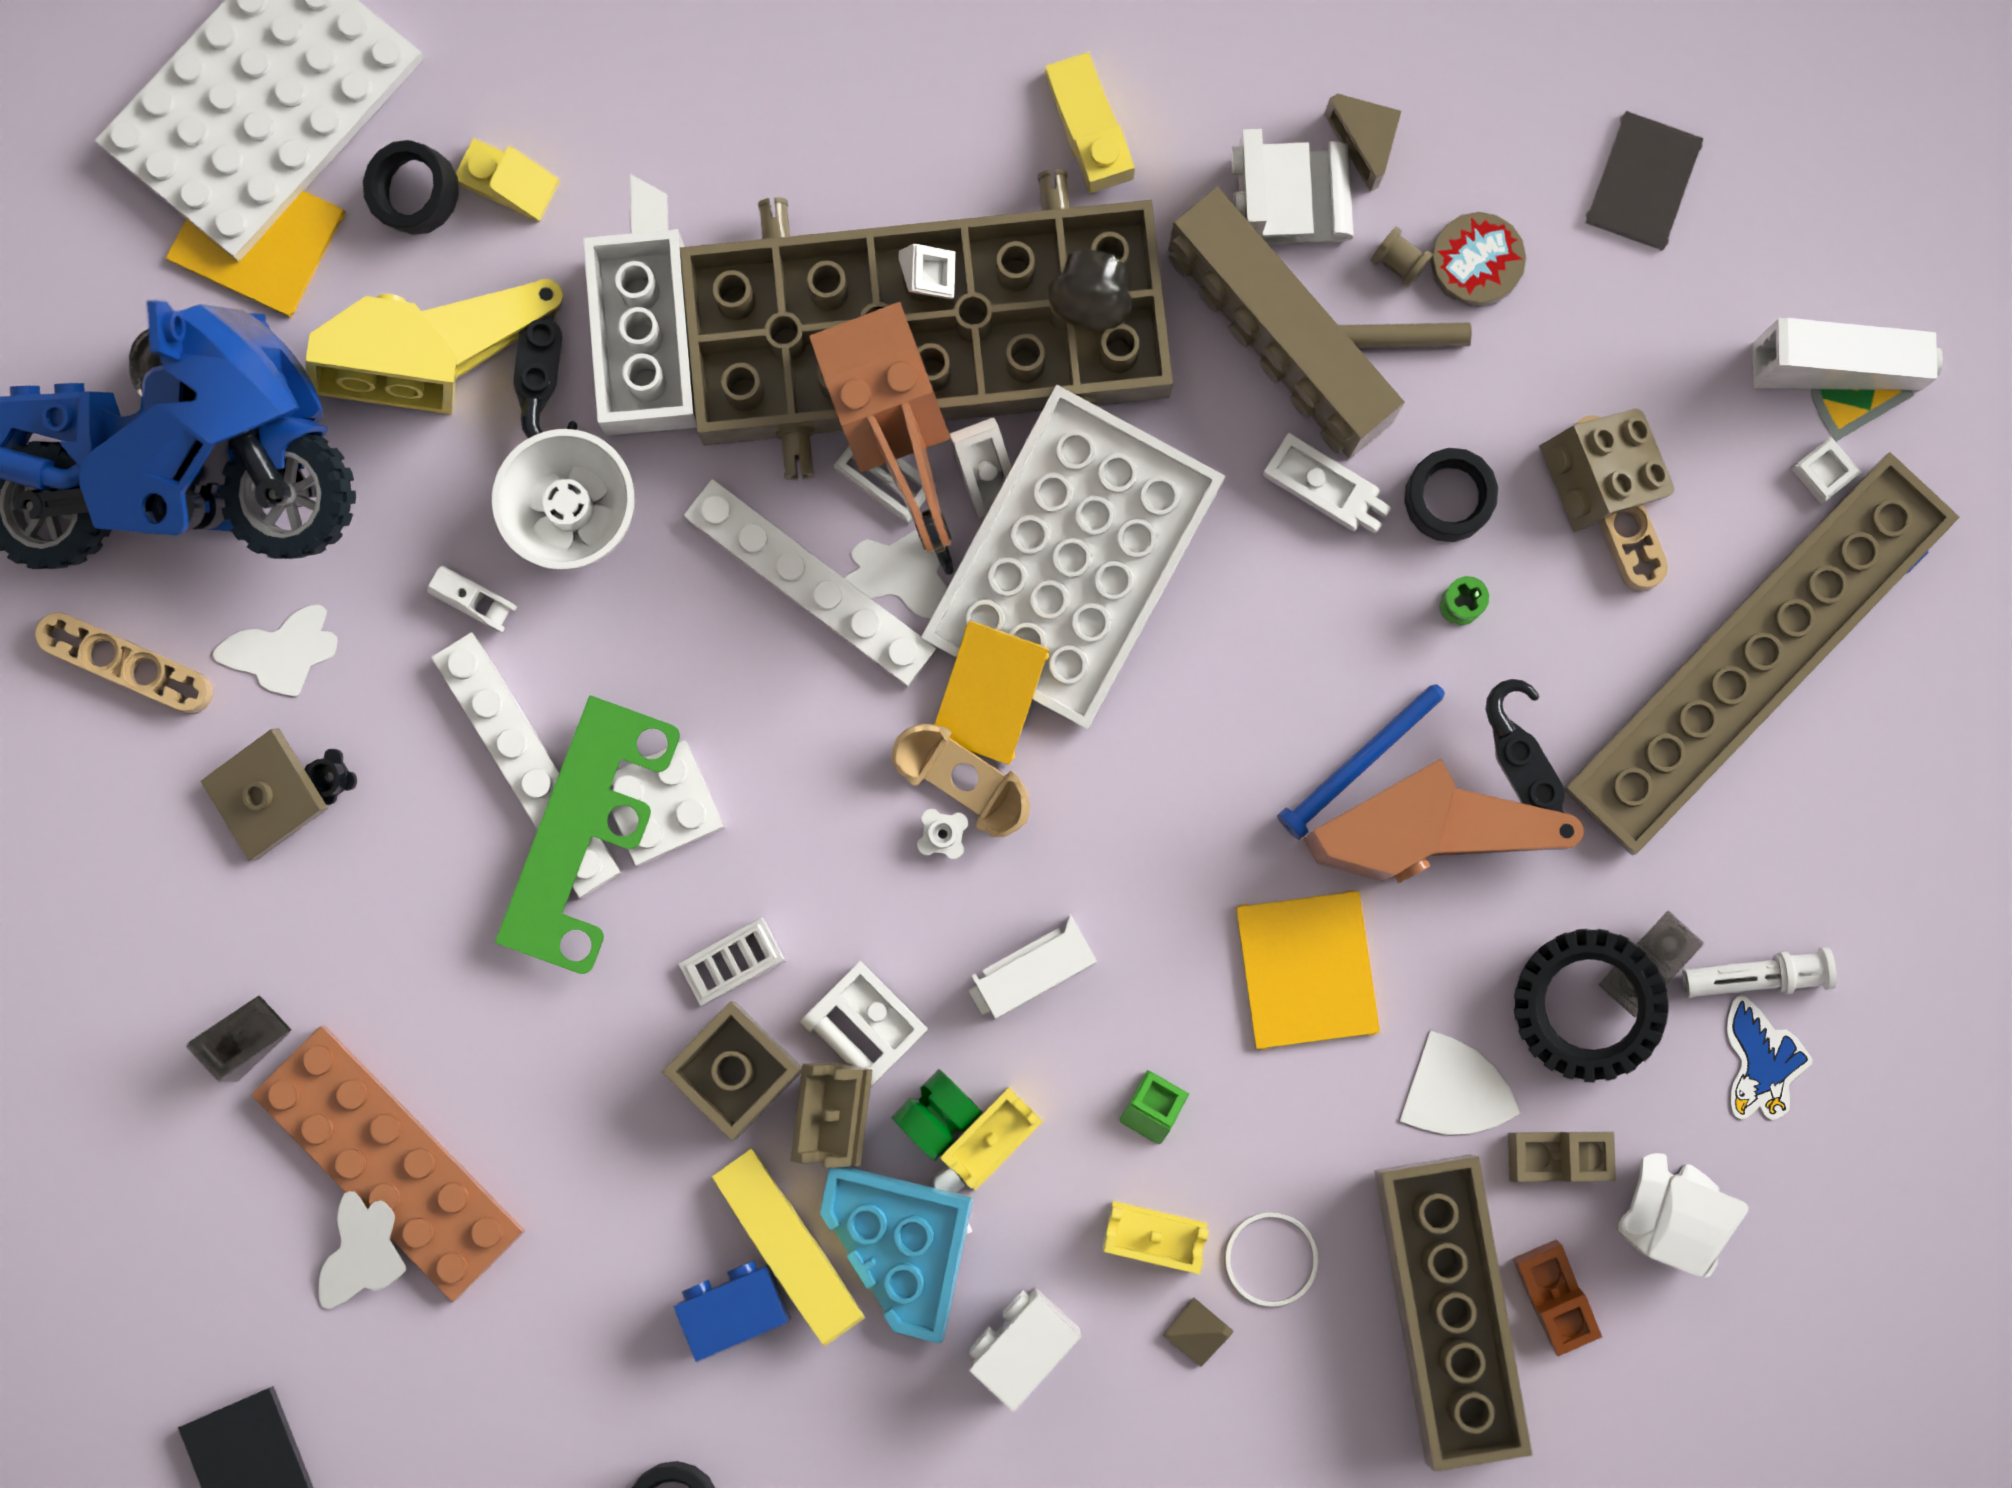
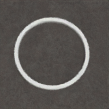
(1314, 1268)

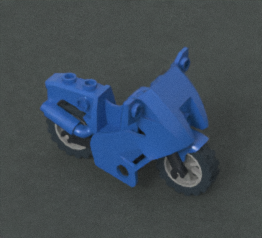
(214, 429)

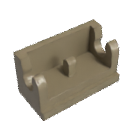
(831, 1114)

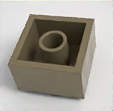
(733, 1070)

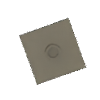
(264, 794)

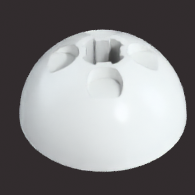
(560, 474)

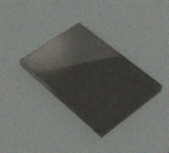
(1644, 180)

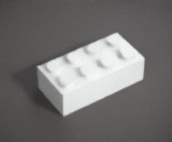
(639, 332)

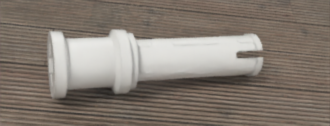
(1782, 972)

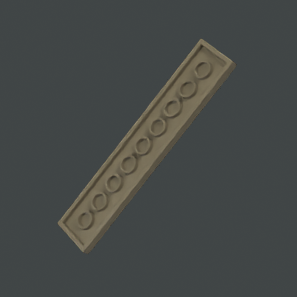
(1760, 653)

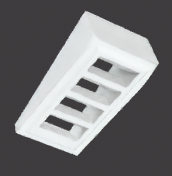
(767, 943)

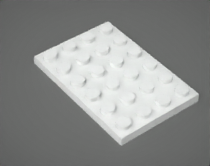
(257, 110)
(1078, 548)

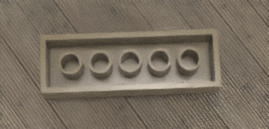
(1282, 324)
(1453, 1313)

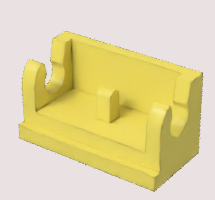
(991, 1139)
(1155, 1237)

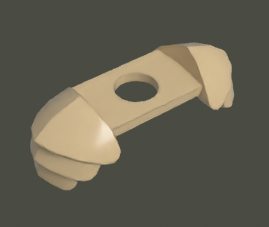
(931, 754)

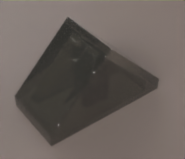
(239, 1040)

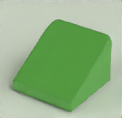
(1154, 1107)

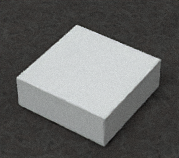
(1826, 470)

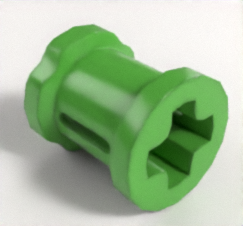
(1464, 586)

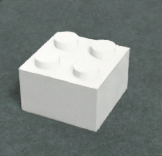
(1023, 1347)

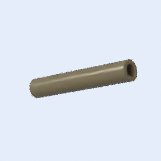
(1409, 335)

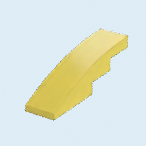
(788, 1247)

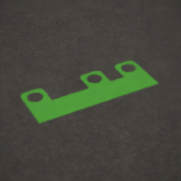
(572, 816)

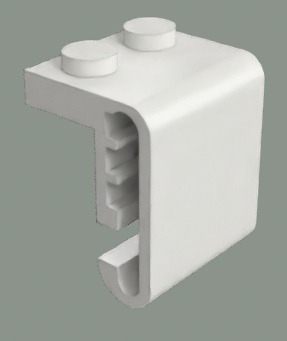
(1292, 191)

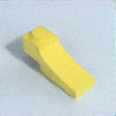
(1089, 123)

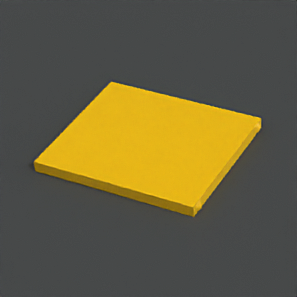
(277, 265)
(1307, 969)

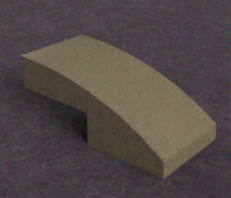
(1561, 1156)

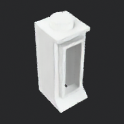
(1032, 970)

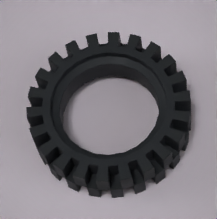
(1570, 1059)

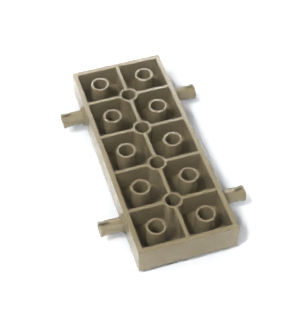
(983, 351)

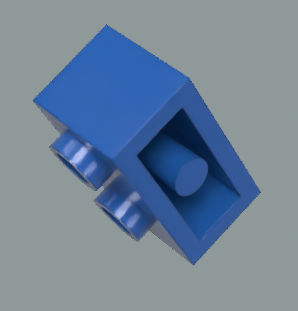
(731, 1311)

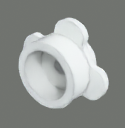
(932, 843)

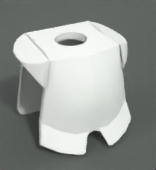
(1680, 1217)

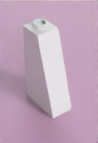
(1844, 357)

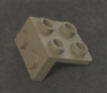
(1606, 467)

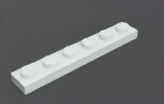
(810, 583)
(514, 745)

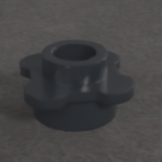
(342, 780)

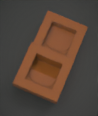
(1557, 1297)

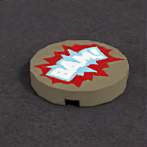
(1478, 259)

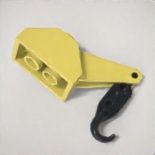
(411, 357)

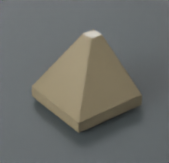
(1198, 1332)

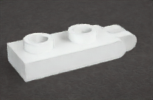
(1325, 485)

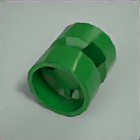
(936, 1115)

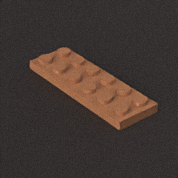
(387, 1155)

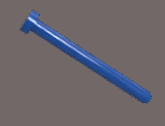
(1296, 820)

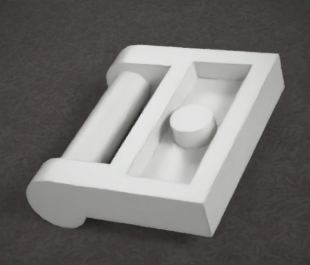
(874, 1012)

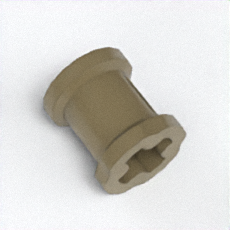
(1401, 257)

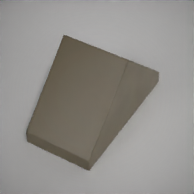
(1367, 132)

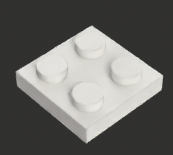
(678, 805)

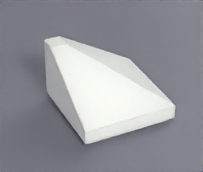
(928, 270)

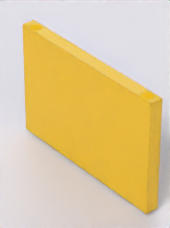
(991, 691)

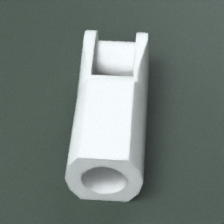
(466, 597)

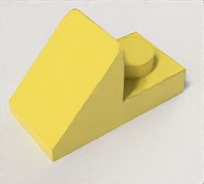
(507, 179)

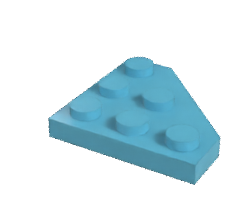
(901, 1244)

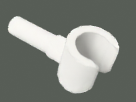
(949, 1181)

